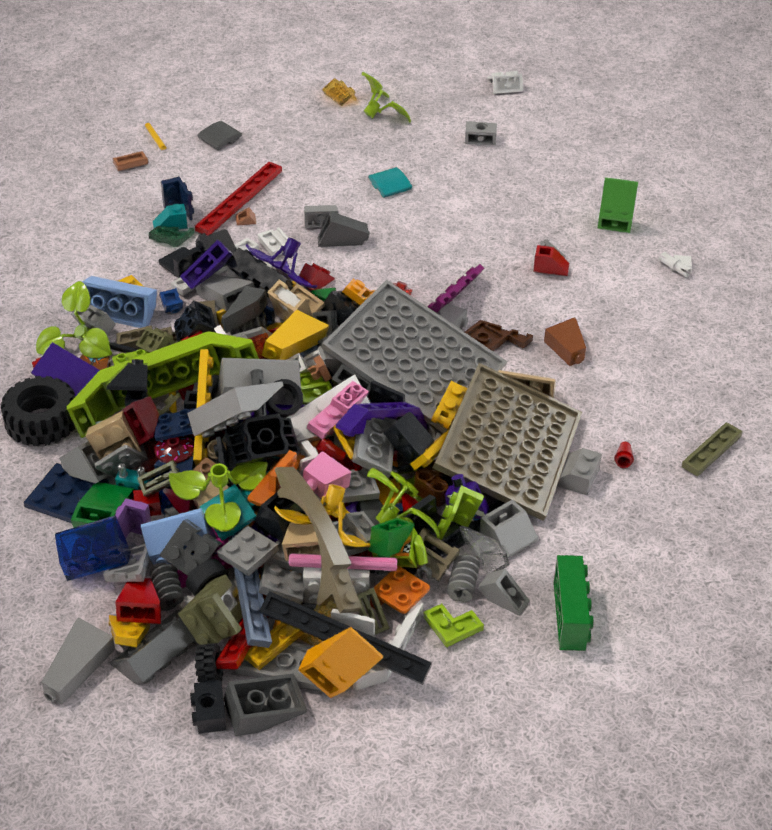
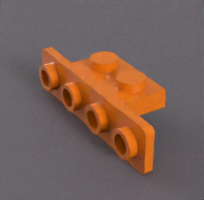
(270, 484)

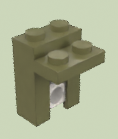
(213, 612)

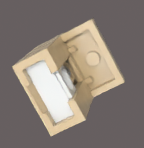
(287, 302)

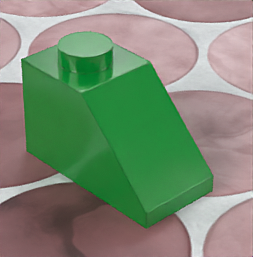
(389, 537)

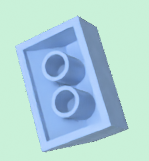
(160, 531)

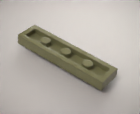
(711, 449)

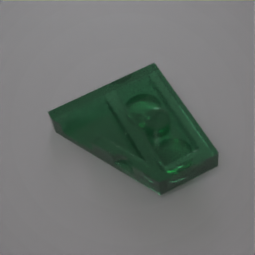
(170, 235)

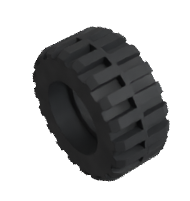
(35, 395)

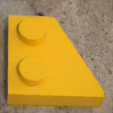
(127, 632)

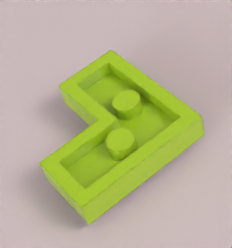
(451, 629)

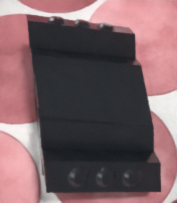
(261, 439)

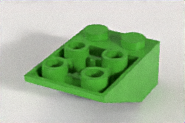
(617, 205)

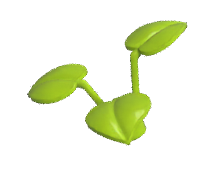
(373, 106)
(94, 341)
(390, 511)
(223, 515)

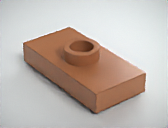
(130, 160)

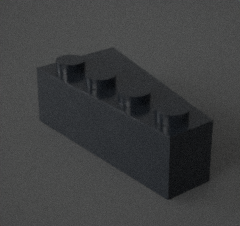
(255, 270)

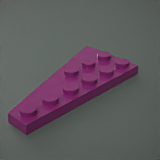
(454, 289)

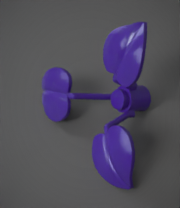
(289, 250)

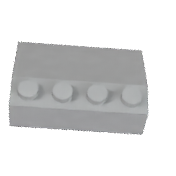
(230, 407)

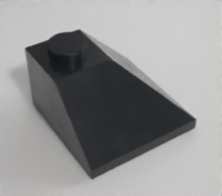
(130, 377)

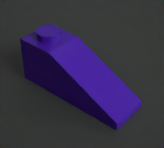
(206, 264)

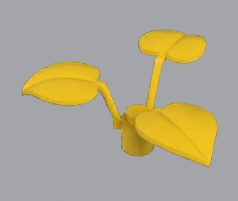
(334, 507)

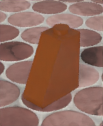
(566, 341)

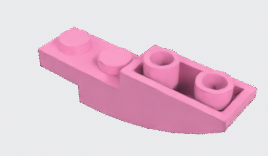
(340, 404)

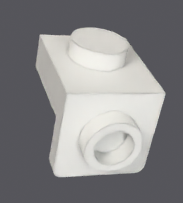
(309, 452)

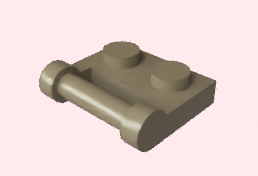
(435, 562)

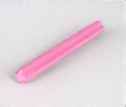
(357, 562)

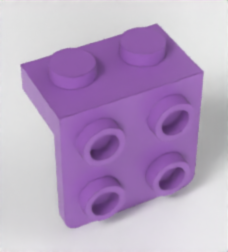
(132, 515)

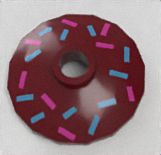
(174, 449)

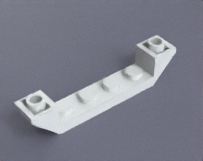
(402, 636)

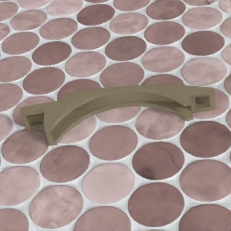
(335, 578)

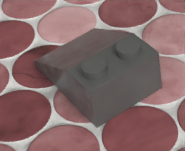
(263, 702)

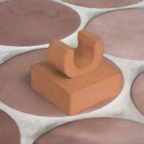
(319, 369)

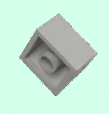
(580, 470)

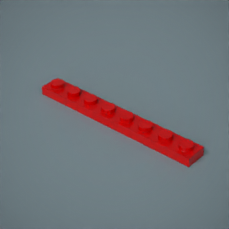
(238, 198)

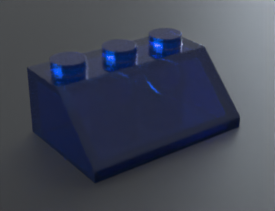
(92, 548)

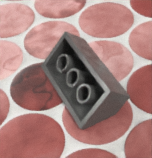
(155, 650)

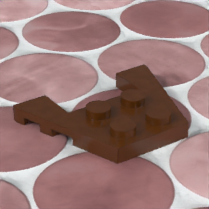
(494, 336)

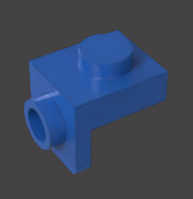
(171, 301)

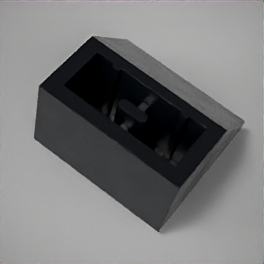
(271, 520)

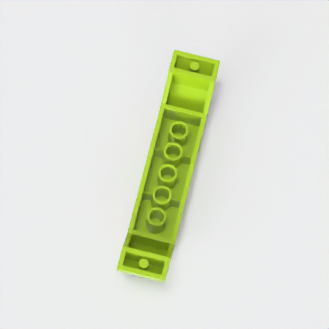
(167, 371)

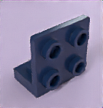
(176, 192)
(173, 425)

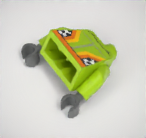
(411, 554)

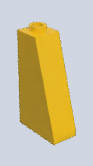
(294, 336)

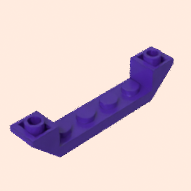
(355, 419)

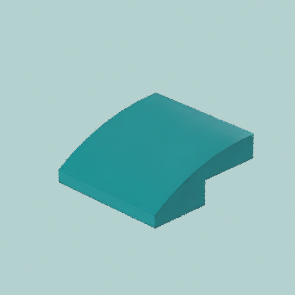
(390, 182)
(234, 495)

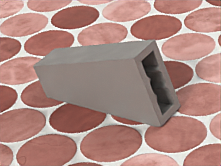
(222, 289)
(76, 660)

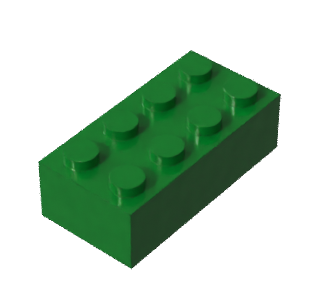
(572, 603)

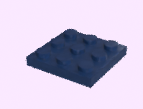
(58, 494)

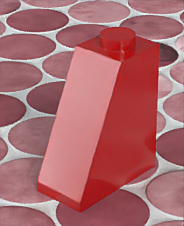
(138, 603)

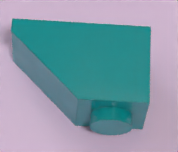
(172, 217)

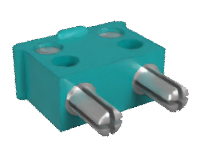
(128, 477)

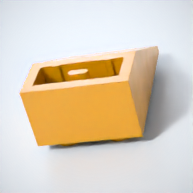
(339, 662)

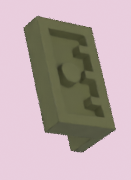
(154, 339)

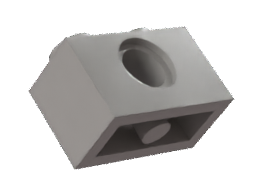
(480, 133)

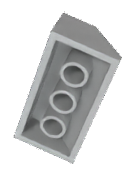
(236, 373)

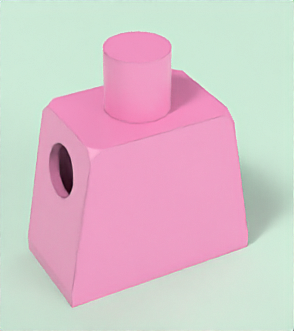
(325, 471)

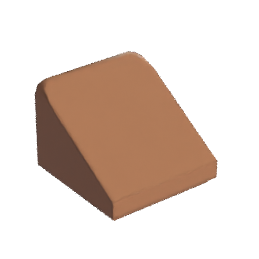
(246, 217)

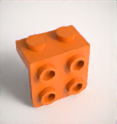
(400, 590)

